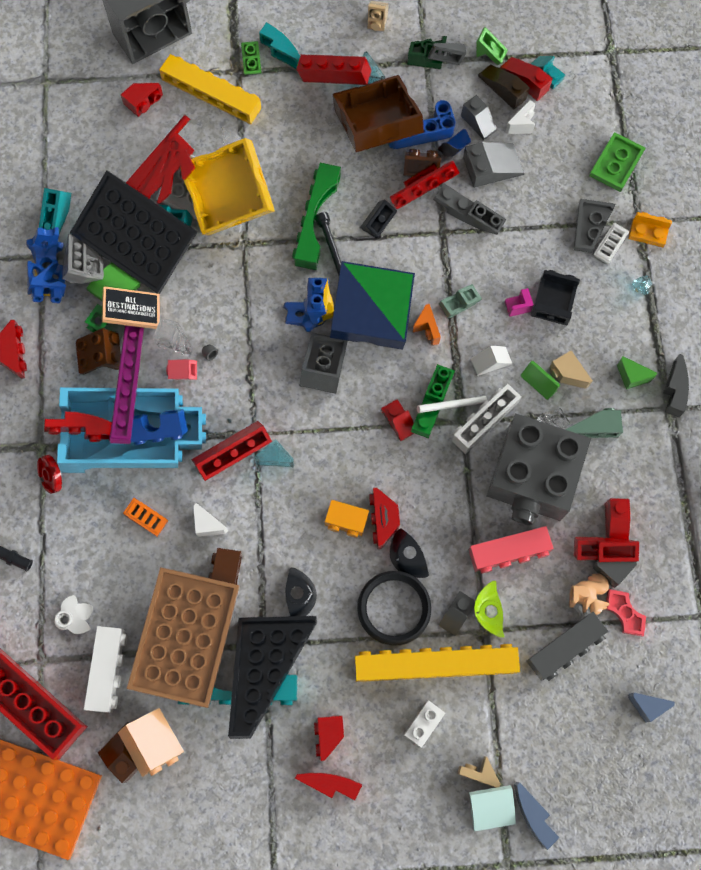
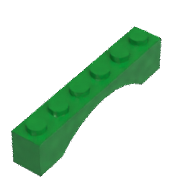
(326, 184)

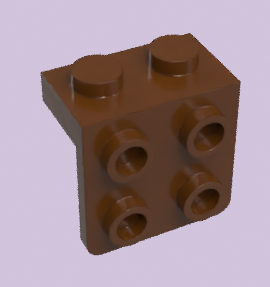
(98, 350)

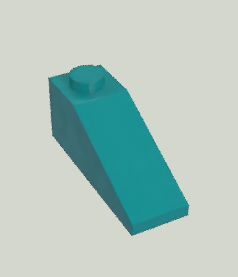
(54, 209)

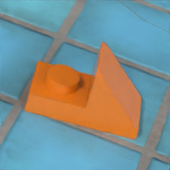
(427, 322)

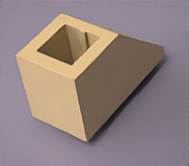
(377, 15)

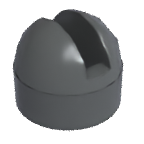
(209, 352)

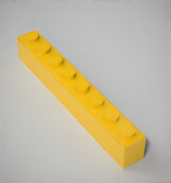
(437, 663)

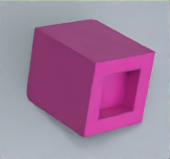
(519, 304)

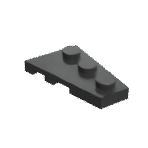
(590, 223)

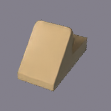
(485, 775)

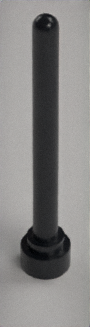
(322, 220)

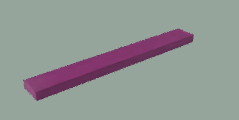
(127, 385)

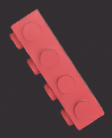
(511, 549)

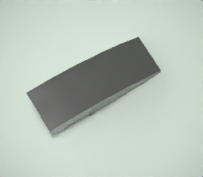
(677, 387)

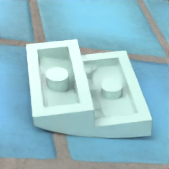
(492, 808)

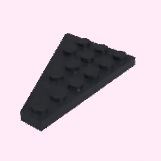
(262, 661)

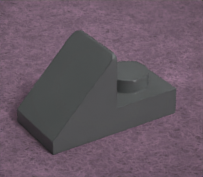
(457, 613)

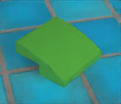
(114, 278)

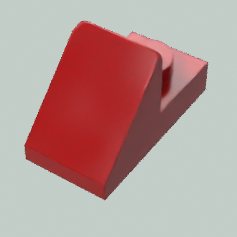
(398, 419)

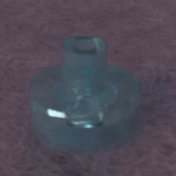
(642, 284)

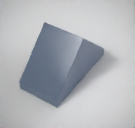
(649, 706)

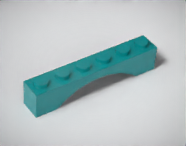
(286, 693)

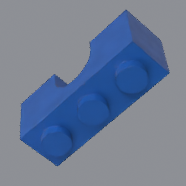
(171, 425)

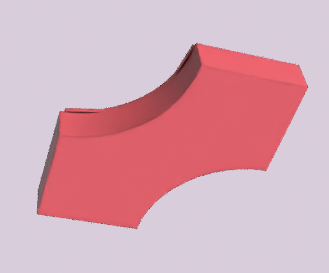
(631, 621)

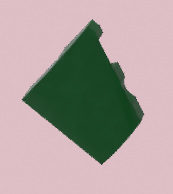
(419, 53)

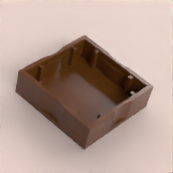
(378, 113)

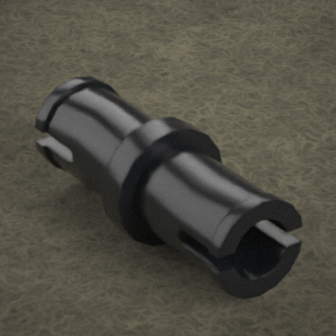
(13, 558)

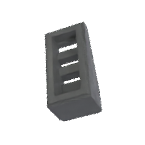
(455, 56)

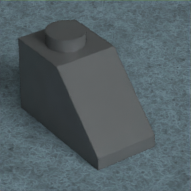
(478, 116)

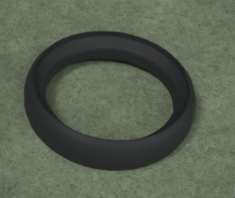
(397, 576)

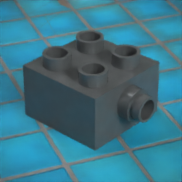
(147, 25)
(538, 469)

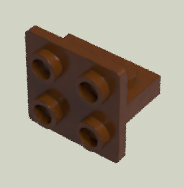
(417, 162)

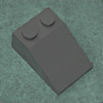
(491, 162)
(323, 363)

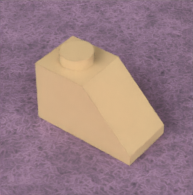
(570, 371)

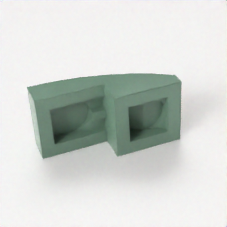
(460, 301)

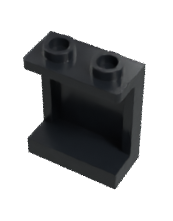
(555, 297)

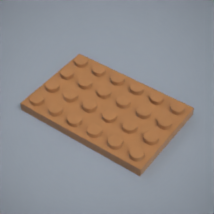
(183, 637)

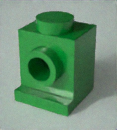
(96, 312)

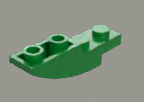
(435, 393)

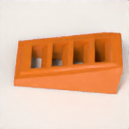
(131, 508)

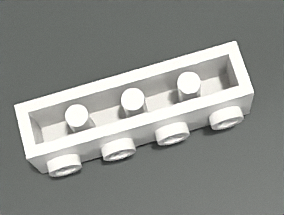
(484, 420)
(104, 669)

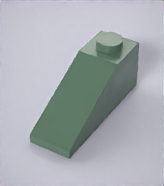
(600, 425)

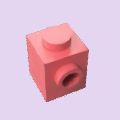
(182, 369)

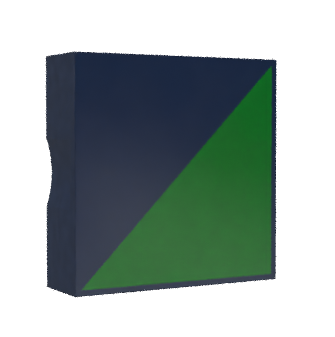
(372, 305)

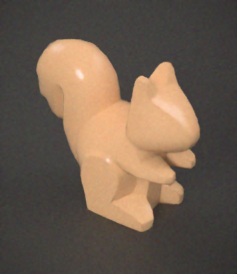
(586, 593)

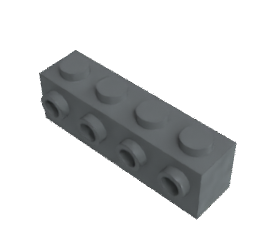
(567, 646)

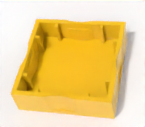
(228, 187)

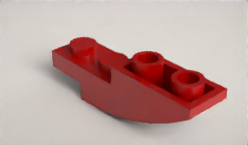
(75, 423)

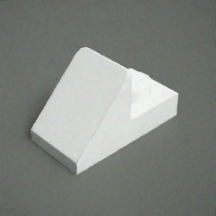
(521, 121)

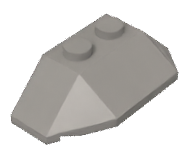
(81, 262)

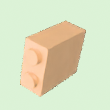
(151, 743)

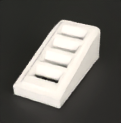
(616, 233)

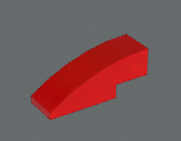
(606, 549)
(330, 783)

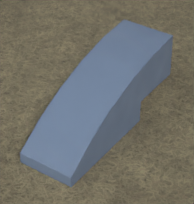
(535, 817)

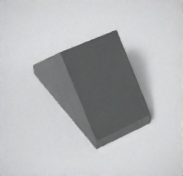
(614, 571)

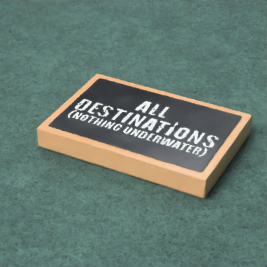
(130, 307)

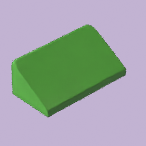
(540, 380)

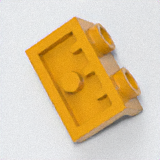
(649, 229)

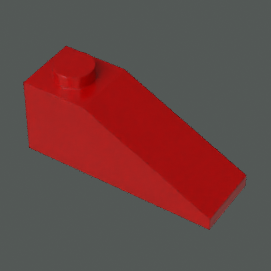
(533, 76)
(617, 518)

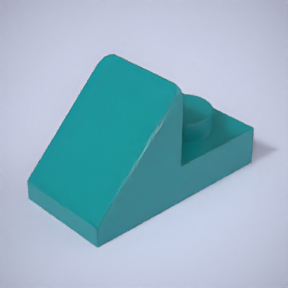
(547, 66)

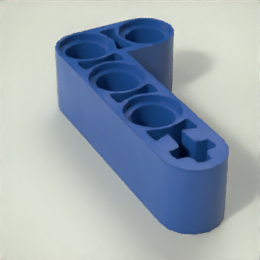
(435, 124)

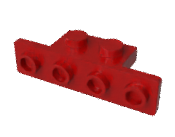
(423, 183)

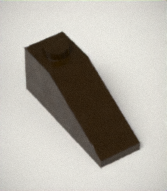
(505, 85)

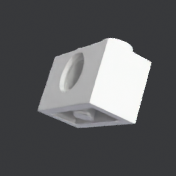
(424, 724)

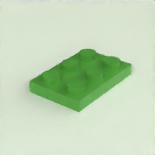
(617, 162)

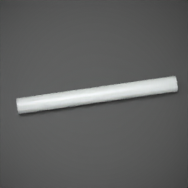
(451, 404)

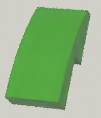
(251, 58)

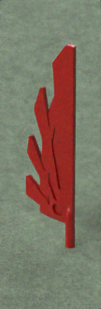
(163, 163)

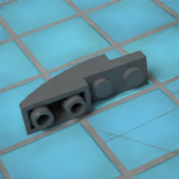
(470, 212)

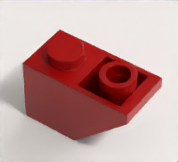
(141, 96)
(330, 735)

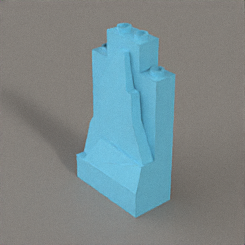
(80, 454)

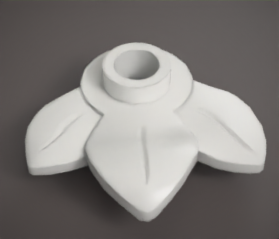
(76, 614)

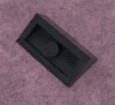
(378, 218)

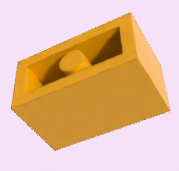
(346, 518)

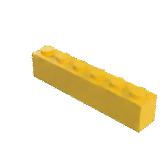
(210, 88)

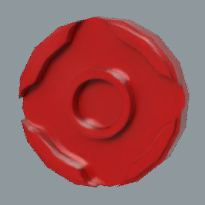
(49, 470)

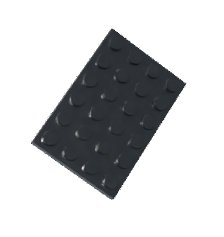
(133, 232)

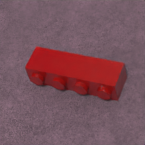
(334, 69)
(231, 450)

